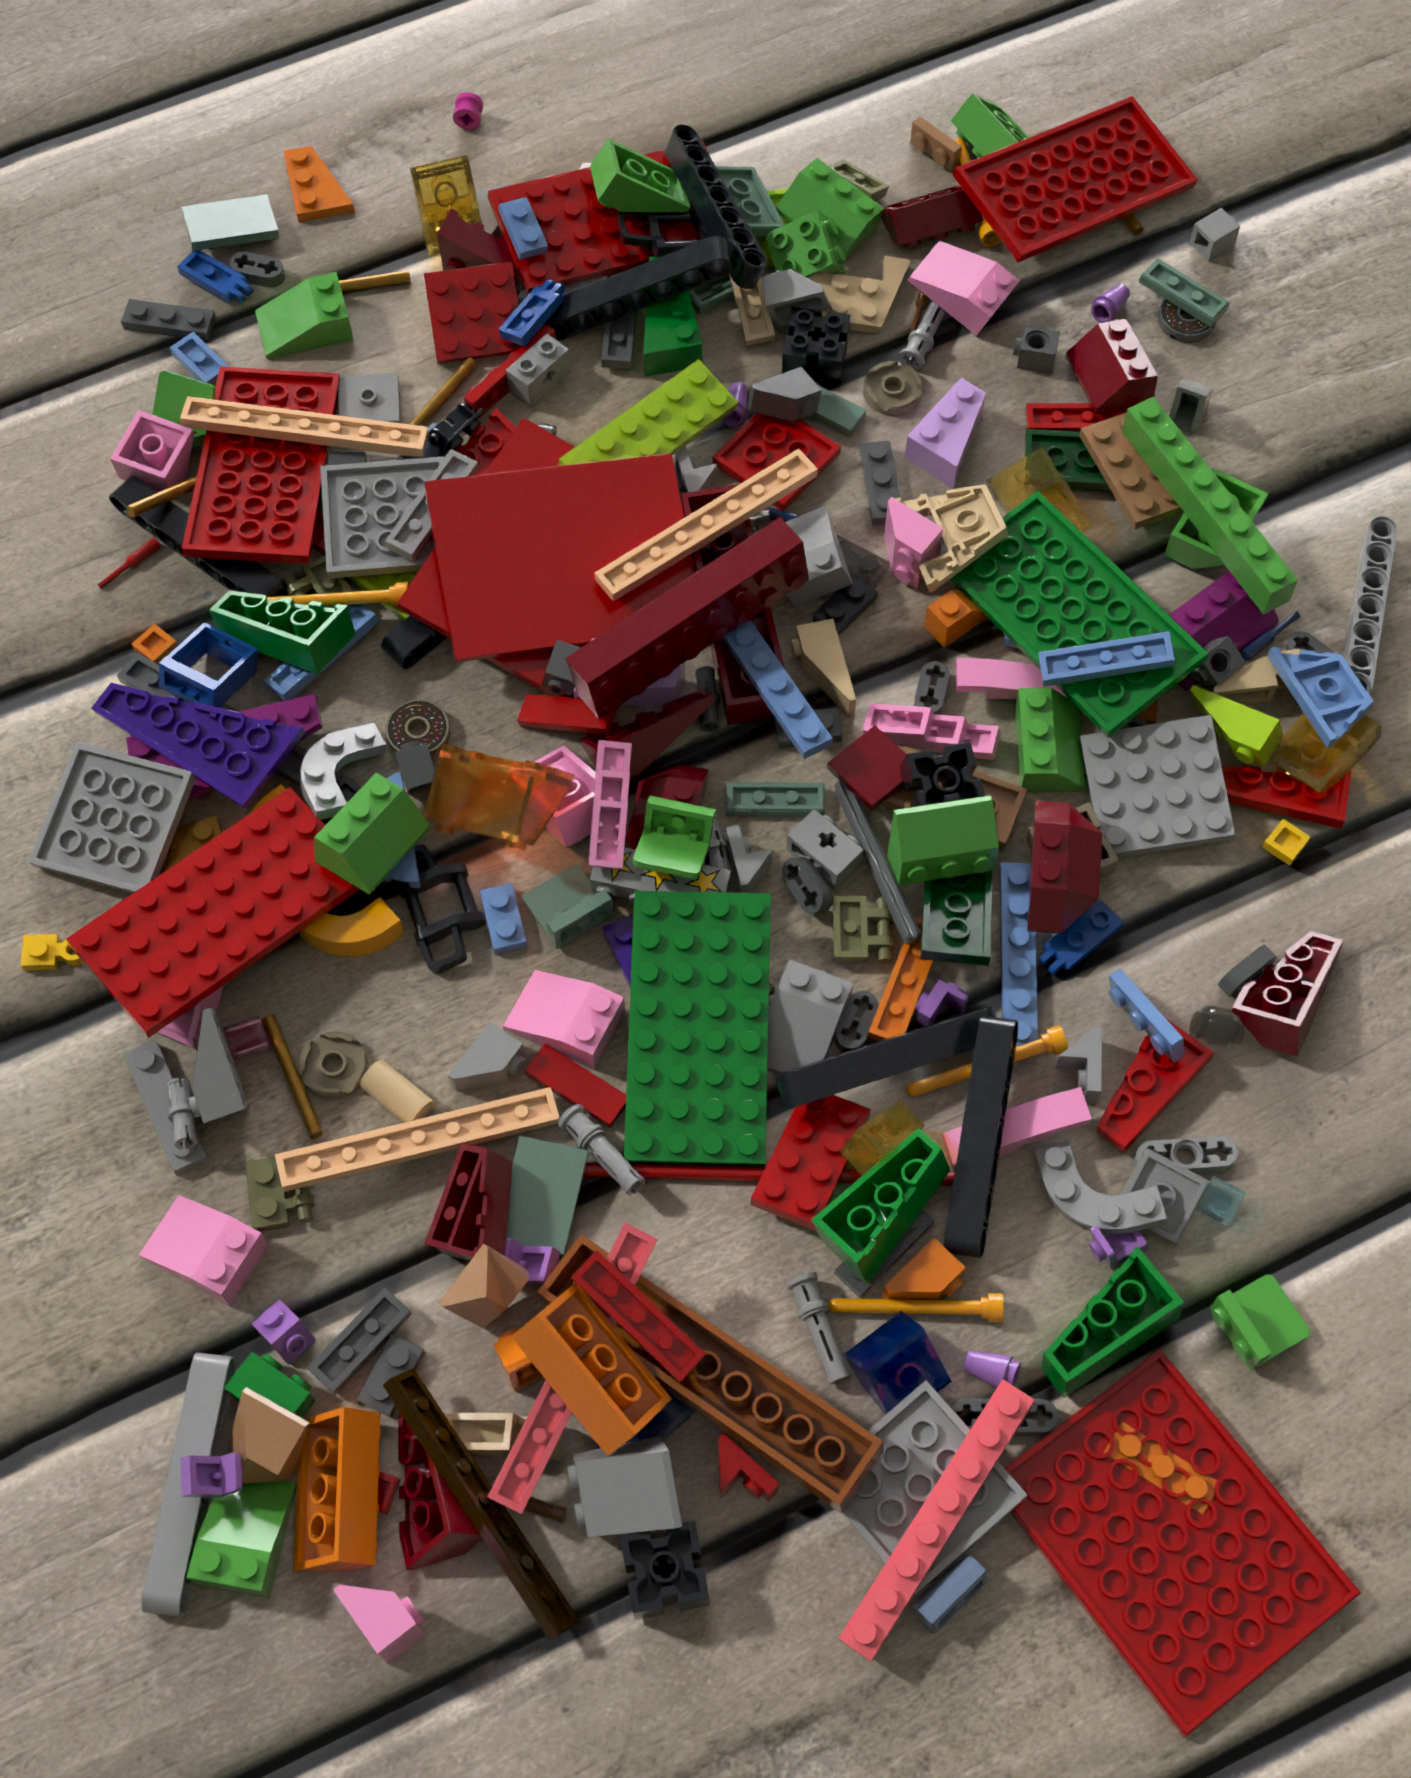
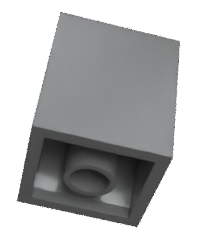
(626, 1489)

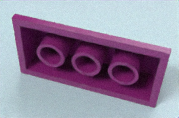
(1221, 612)

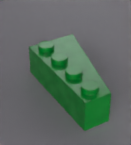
(670, 335)
(285, 630)
(882, 1204)
(1114, 1323)

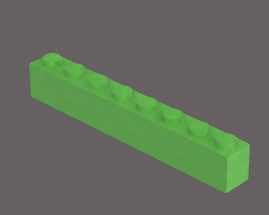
(1209, 505)

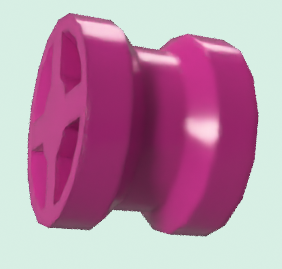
(468, 111)

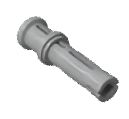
(920, 340)
(592, 1138)
(817, 1308)

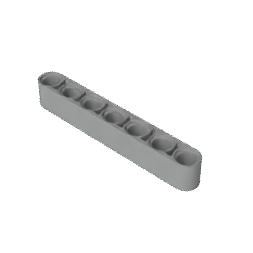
(1372, 571)
(181, 1517)

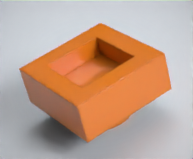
(154, 644)

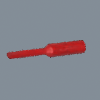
(133, 560)

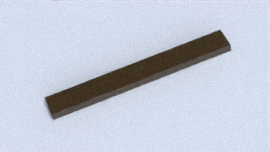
(488, 1516)

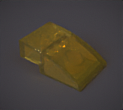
(440, 188)
(1033, 474)
(1308, 760)

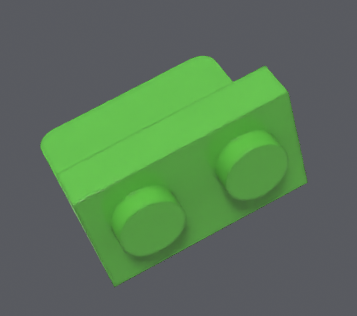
(807, 246)
(172, 395)
(674, 837)
(1259, 1321)

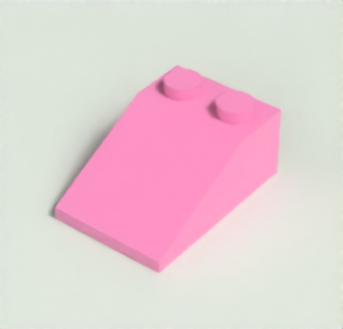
(963, 284)
(574, 815)
(567, 1016)
(205, 1249)

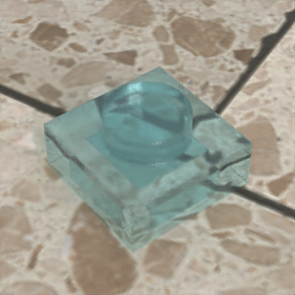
(1221, 1201)

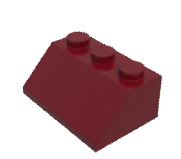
(930, 216)
(1112, 367)

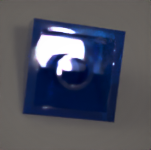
(896, 1362)

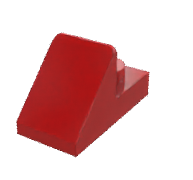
(736, 1464)

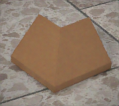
(485, 1287)
(266, 1439)

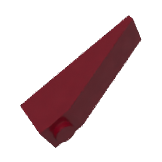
(652, 730)
(1286, 997)
(434, 1519)

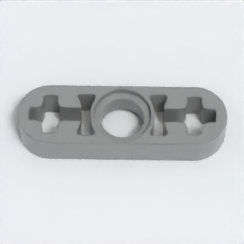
(1210, 1144)

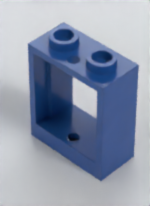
(196, 687)

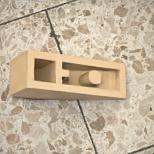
(824, 661)

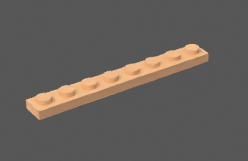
(304, 426)
(705, 524)
(416, 1139)

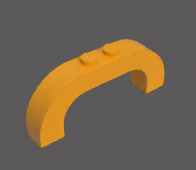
(351, 934)

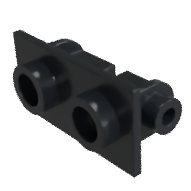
(450, 437)

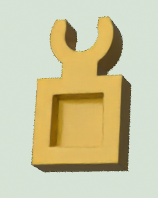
(45, 951)

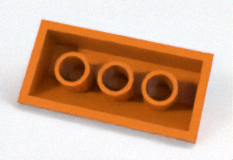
(592, 1369)
(338, 1492)

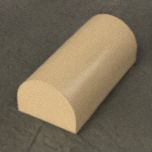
(396, 1092)

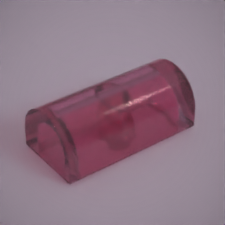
(244, 1037)

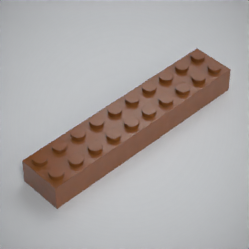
(749, 1397)

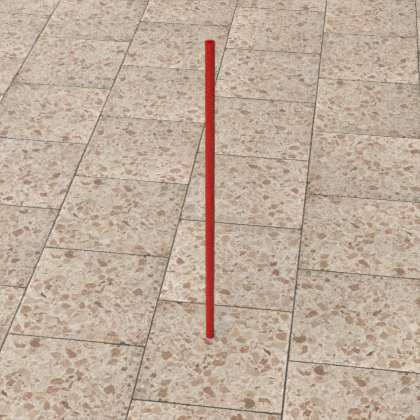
(707, 1172)

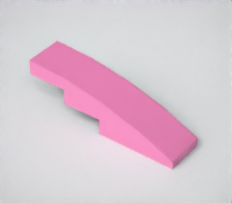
(997, 677)
(924, 730)
(610, 805)
(1033, 1122)

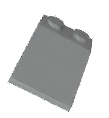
(823, 557)
(804, 1016)
(215, 1079)

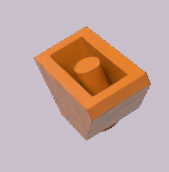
(952, 617)
(927, 1275)
(515, 1362)

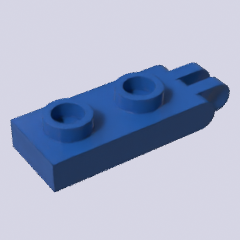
(215, 277)
(532, 313)
(1081, 938)

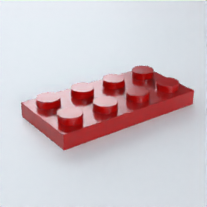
(809, 1159)

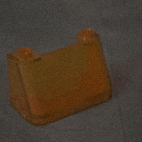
(494, 796)

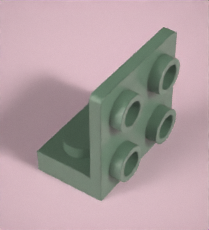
(568, 906)

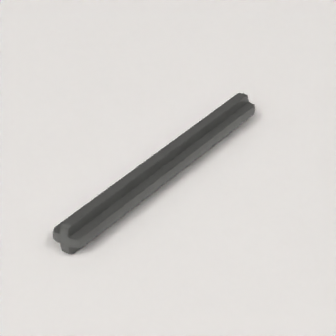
(879, 865)

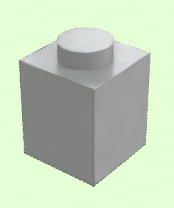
(1214, 234)

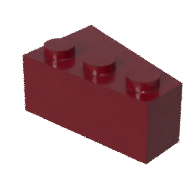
(470, 246)
(473, 1204)

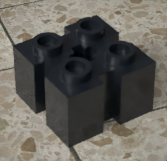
(816, 344)
(952, 768)
(652, 1591)

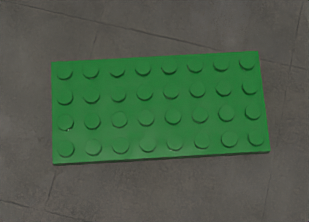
(1061, 591)
(698, 1029)

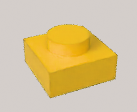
(1286, 842)

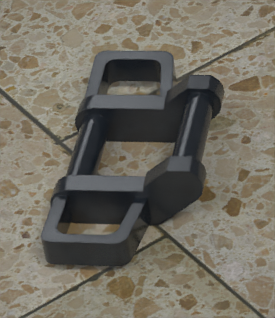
(654, 239)
(453, 924)

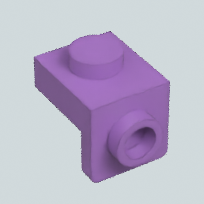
(942, 994)
(1115, 1248)
(538, 1260)
(284, 1331)
(211, 1475)

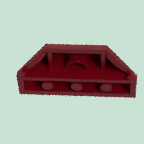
(676, 783)
(1062, 867)

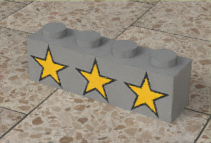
(632, 878)

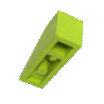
(1245, 731)

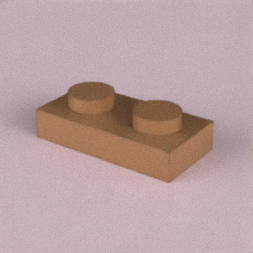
(935, 144)

